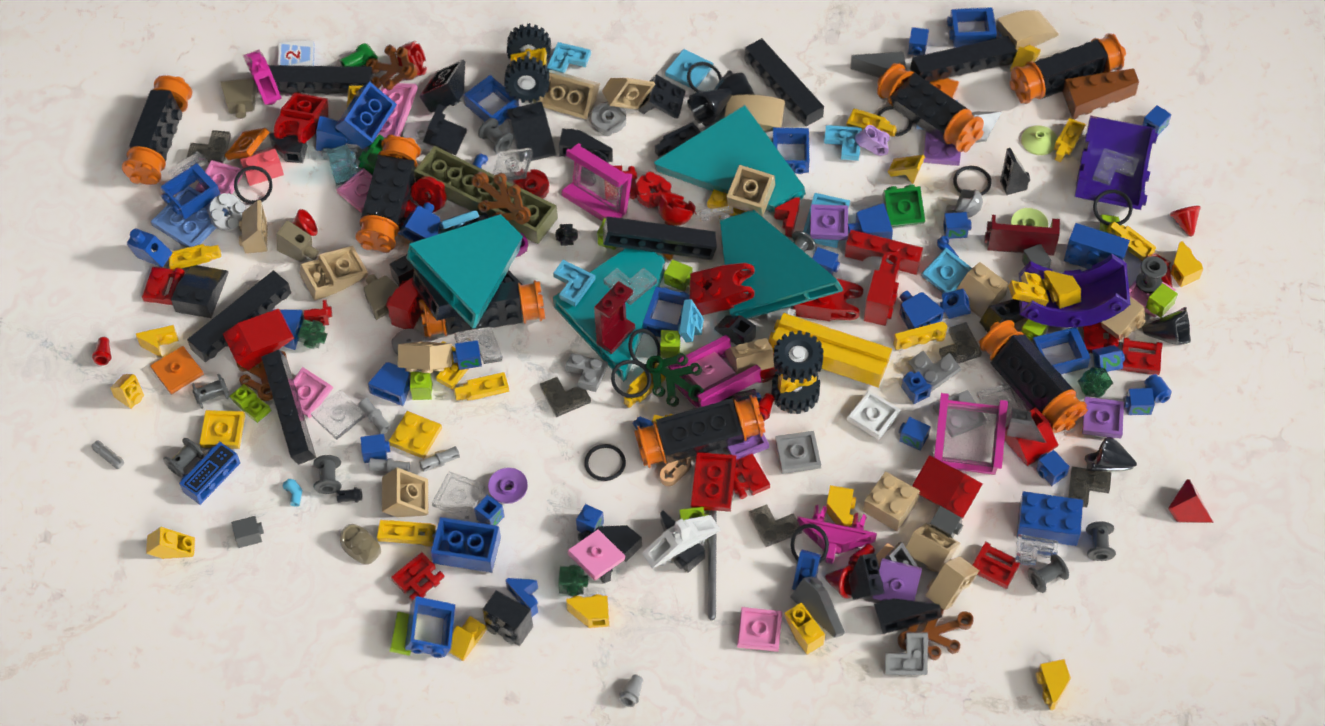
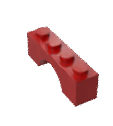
(864, 245)

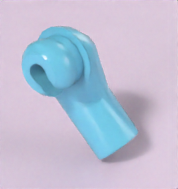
(296, 491)

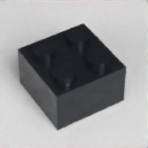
(507, 618)

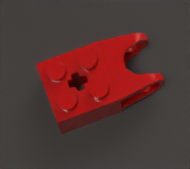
(301, 116)
(720, 287)
(883, 291)
(832, 306)

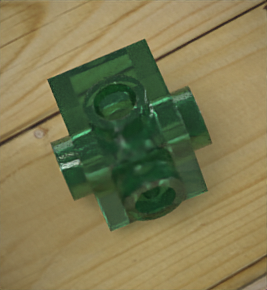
(308, 328)
(1095, 382)
(572, 580)

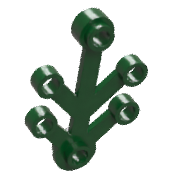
(673, 377)

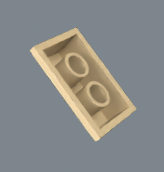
(570, 94)

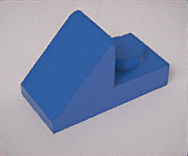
(806, 567)
(522, 591)

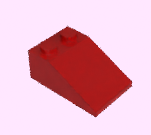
(404, 306)
(258, 337)
(946, 486)

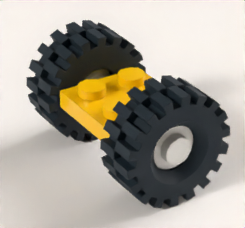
(527, 73)
(797, 365)

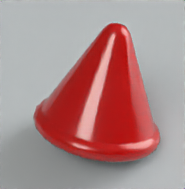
(1187, 218)
(305, 222)
(840, 580)

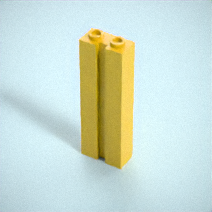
(842, 352)

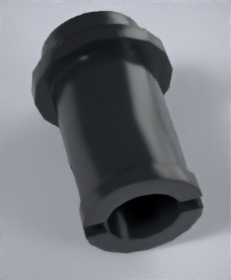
(349, 495)

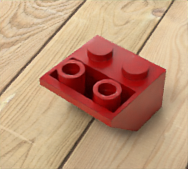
(1030, 450)

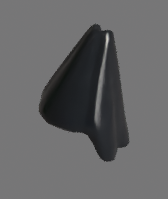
(736, 83)
(708, 104)
(1170, 328)
(1110, 457)

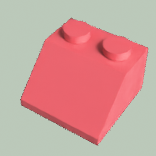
(266, 159)

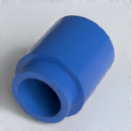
(1160, 389)

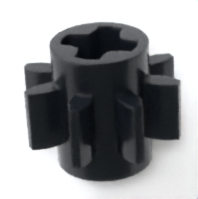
(566, 234)

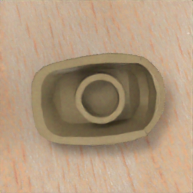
(359, 544)

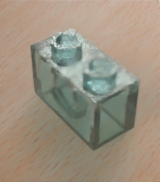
(342, 164)

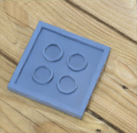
(185, 231)

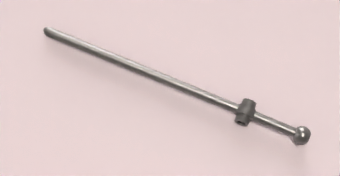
(712, 562)

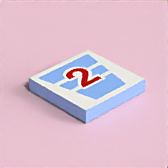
(296, 53)

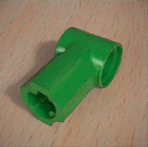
(360, 57)

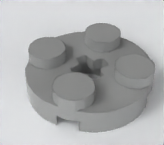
(611, 126)
(217, 216)

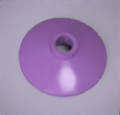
(508, 478)

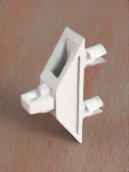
(680, 538)

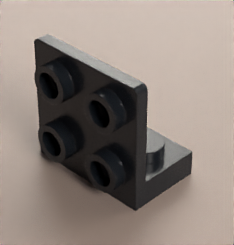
(664, 97)
(444, 133)

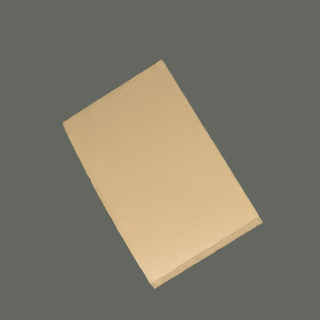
(1026, 28)
(765, 109)
(332, 272)

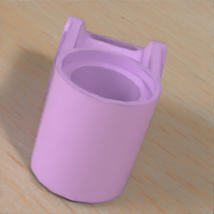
(873, 140)

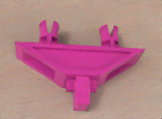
(262, 77)
(840, 537)

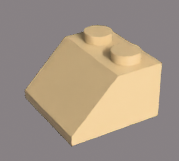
(627, 92)
(253, 229)
(983, 288)
(750, 354)
(404, 494)
(931, 547)

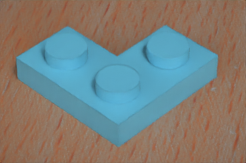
(568, 54)
(846, 137)
(576, 281)
(691, 321)

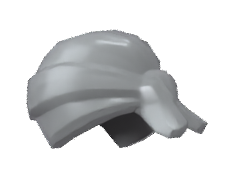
(968, 201)

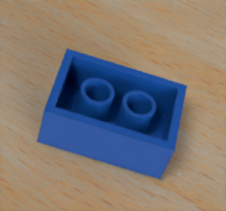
(365, 115)
(1091, 246)
(1050, 517)
(466, 544)

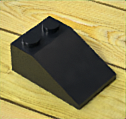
(445, 87)
(532, 130)
(199, 291)

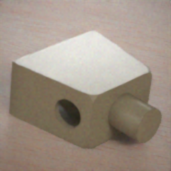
(240, 96)
(295, 242)
(377, 294)

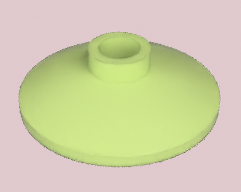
(1039, 140)
(1029, 217)

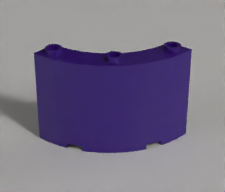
(1123, 138)
(1102, 295)

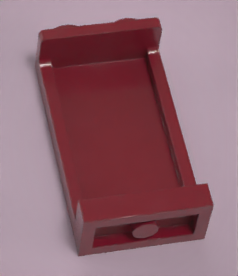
(1021, 237)
(610, 318)

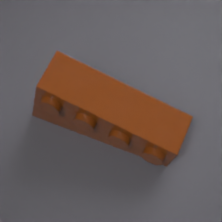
(1099, 90)

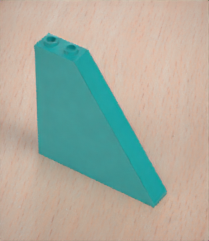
(716, 153)
(468, 263)
(782, 270)
(583, 315)

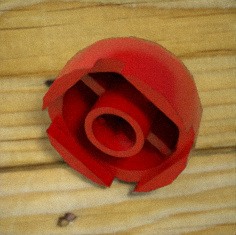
(415, 56)
(675, 210)

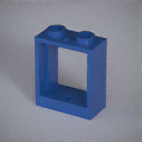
(971, 15)
(484, 89)
(794, 136)
(182, 181)
(667, 295)
(1077, 346)
(436, 609)

